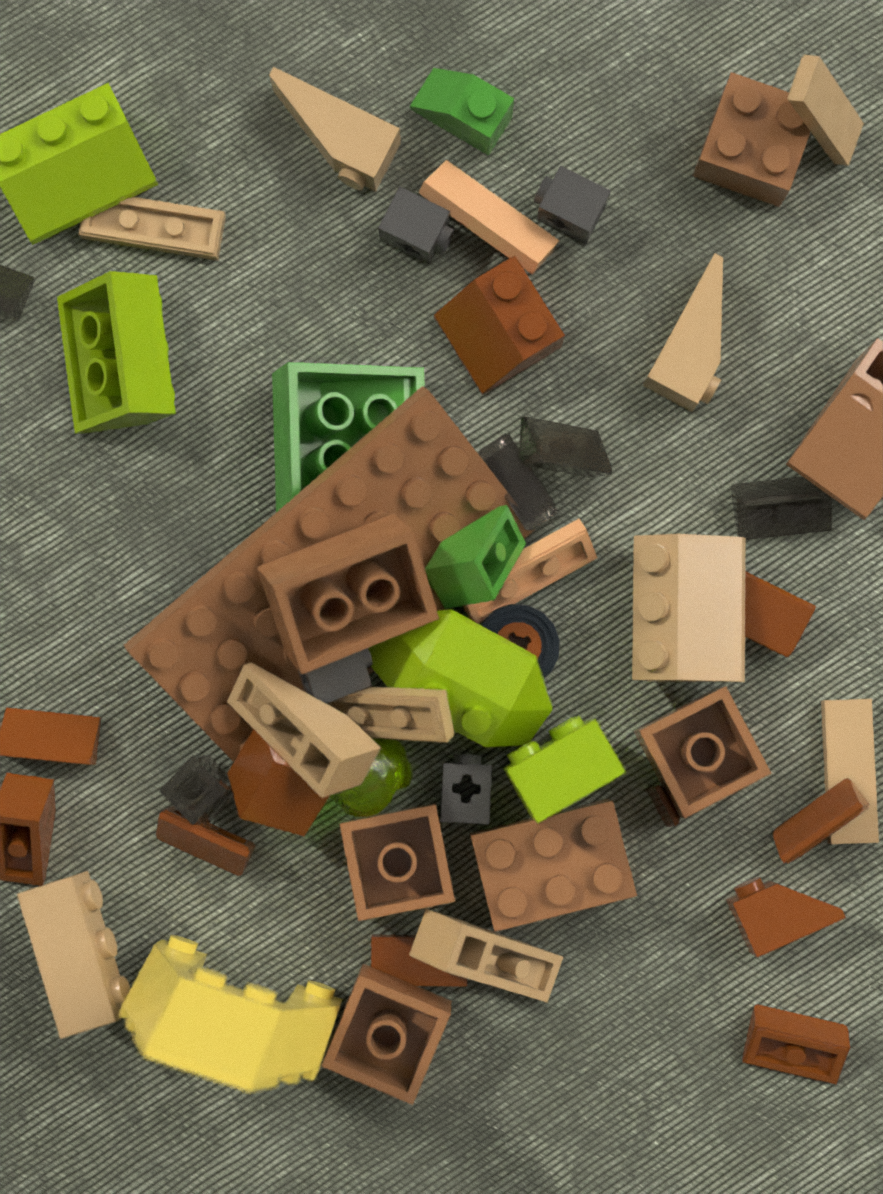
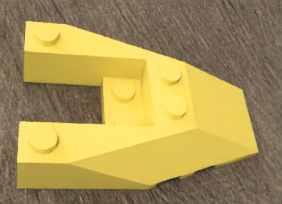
(225, 1032)

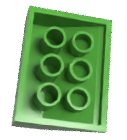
(326, 411)

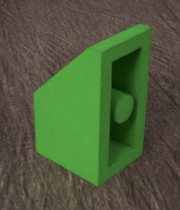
(465, 107)
(476, 559)

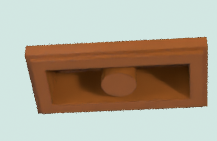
(774, 615)
(50, 736)
(819, 820)
(205, 841)
(796, 1044)

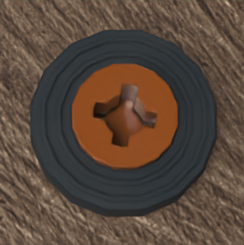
(530, 625)

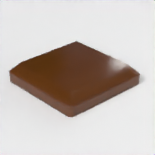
(664, 805)

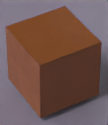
(271, 790)

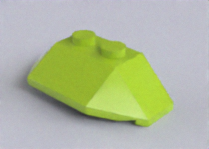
(489, 682)

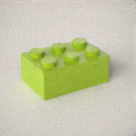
(563, 768)

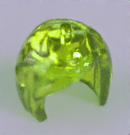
(387, 774)

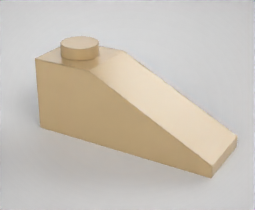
(346, 136)
(693, 349)
(307, 733)
(485, 956)

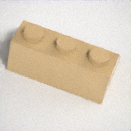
(688, 608)
(74, 953)

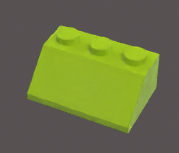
(71, 164)
(116, 352)

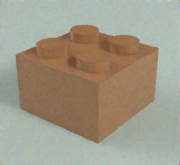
(753, 141)
(702, 752)
(397, 862)
(387, 1034)

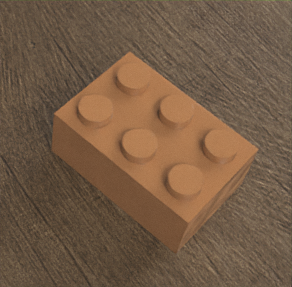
(348, 593)
(553, 865)

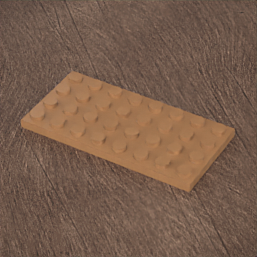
(405, 467)

